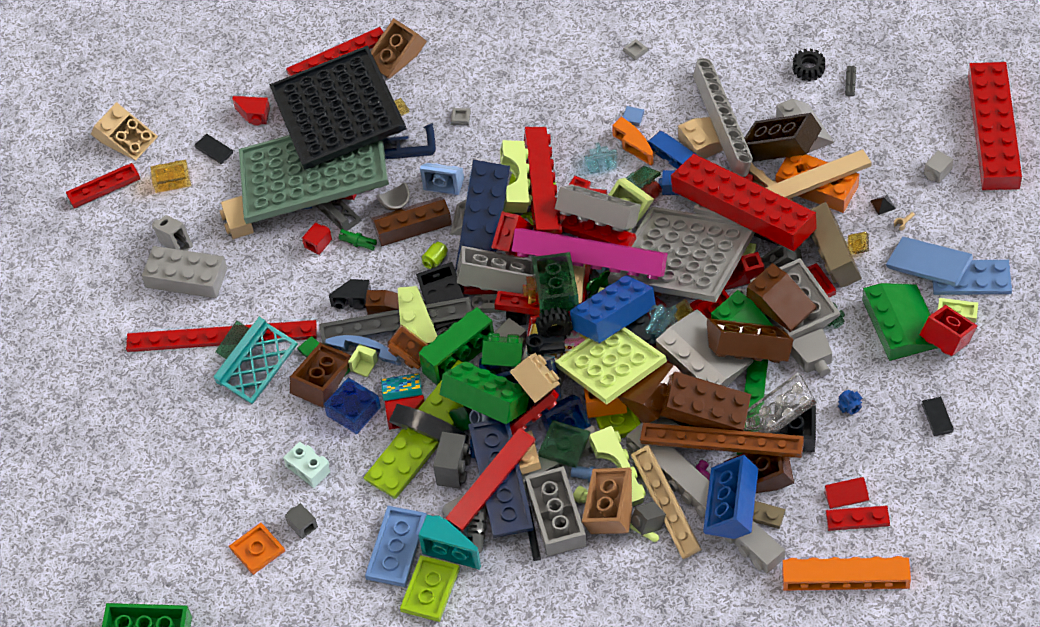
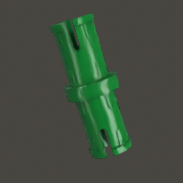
(357, 239)

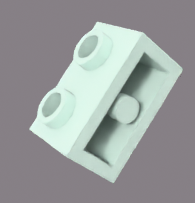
(307, 464)

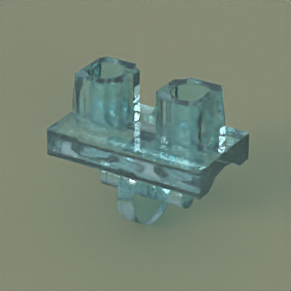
(600, 155)
(660, 319)

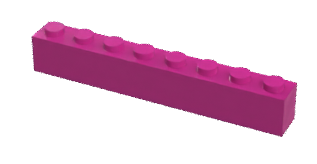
(591, 252)

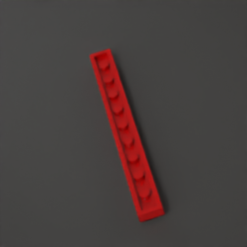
(210, 336)

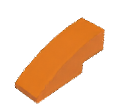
(633, 140)

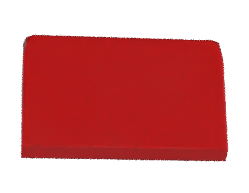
(846, 492)

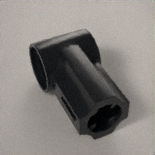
(544, 345)

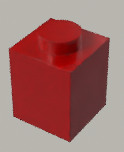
(317, 238)

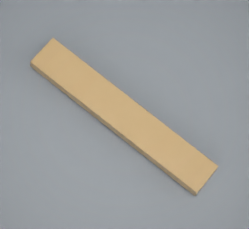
(822, 175)
(666, 500)

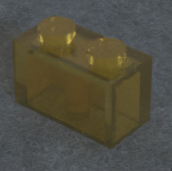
(170, 176)

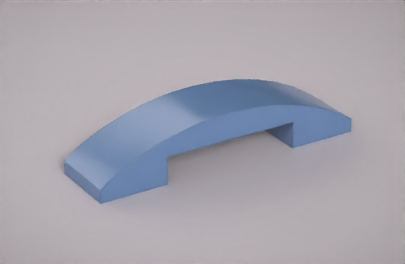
(344, 341)

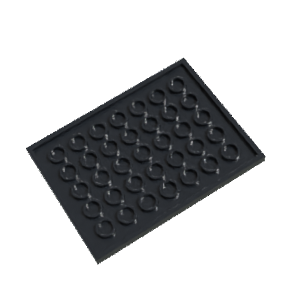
(337, 107)

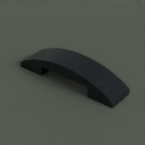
(422, 422)

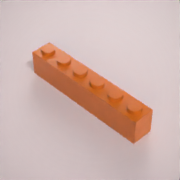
(846, 573)

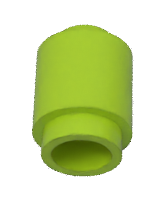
(434, 255)

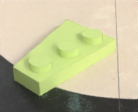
(414, 314)

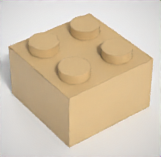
(535, 377)

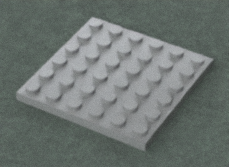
(699, 251)

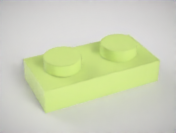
(965, 308)

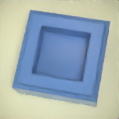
(633, 115)

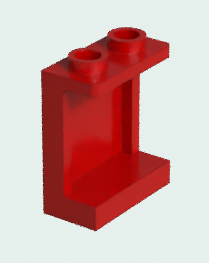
(505, 232)

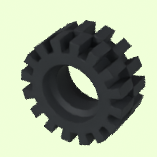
(808, 72)
(553, 317)

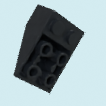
(438, 286)

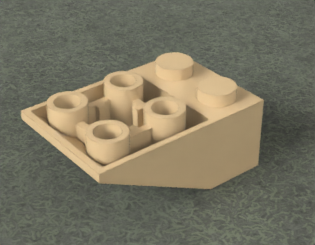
(123, 132)

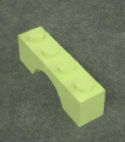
(515, 155)
(607, 446)

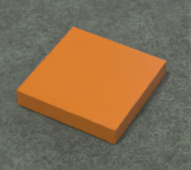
(257, 548)

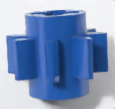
(850, 402)

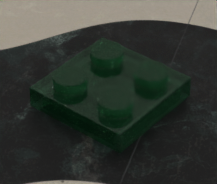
(564, 444)

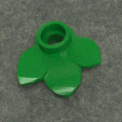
(596, 283)

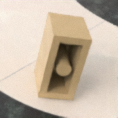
(233, 213)

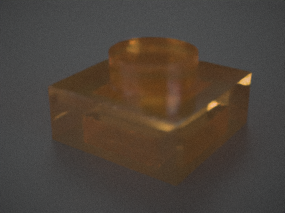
(529, 289)

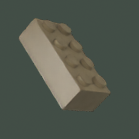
(834, 248)

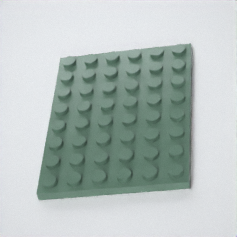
(278, 184)

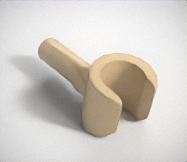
(903, 221)

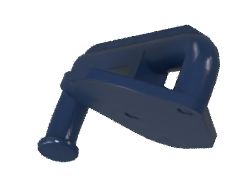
(414, 151)

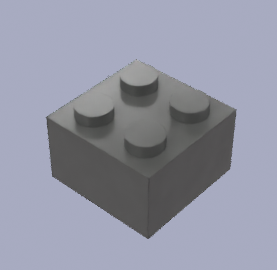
(451, 460)

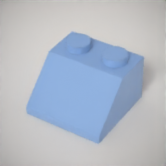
(442, 178)

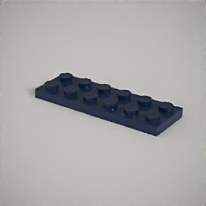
(483, 205)
(508, 505)

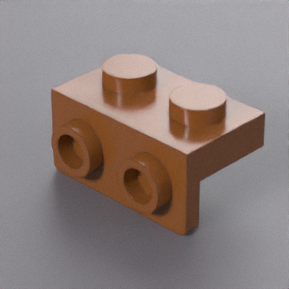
(406, 345)

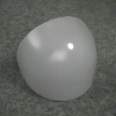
(395, 198)

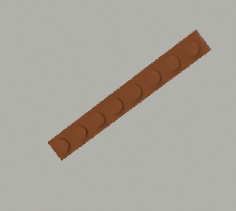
(722, 440)

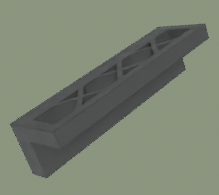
(338, 217)

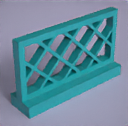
(240, 354)

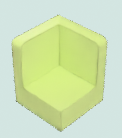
(363, 360)

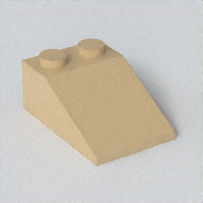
(700, 137)

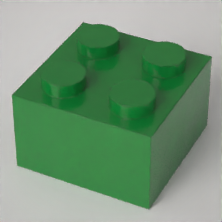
(502, 350)

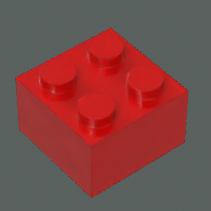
(948, 330)

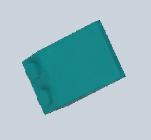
(444, 541)

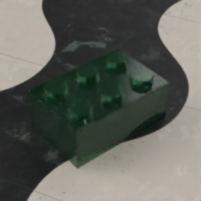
(555, 282)

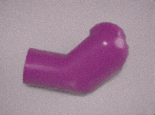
(701, 467)

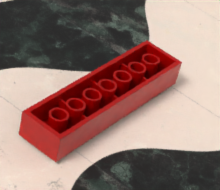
(994, 126)
(744, 202)

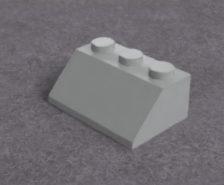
(796, 107)

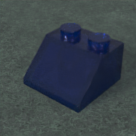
(566, 411)

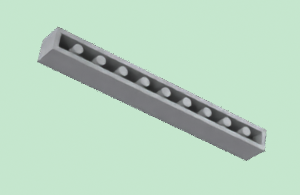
(694, 490)

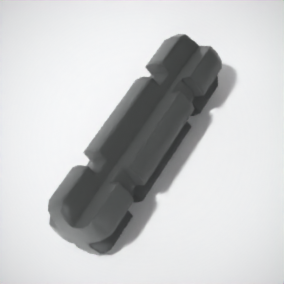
(850, 80)

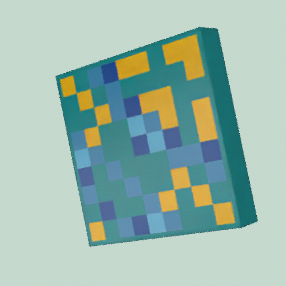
(401, 386)

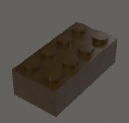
(782, 136)

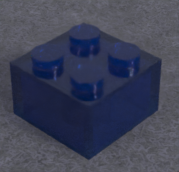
(352, 405)

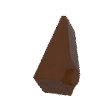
(381, 301)

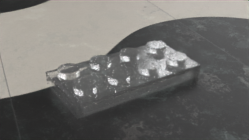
(780, 406)

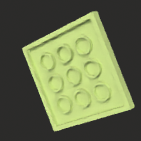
(612, 365)

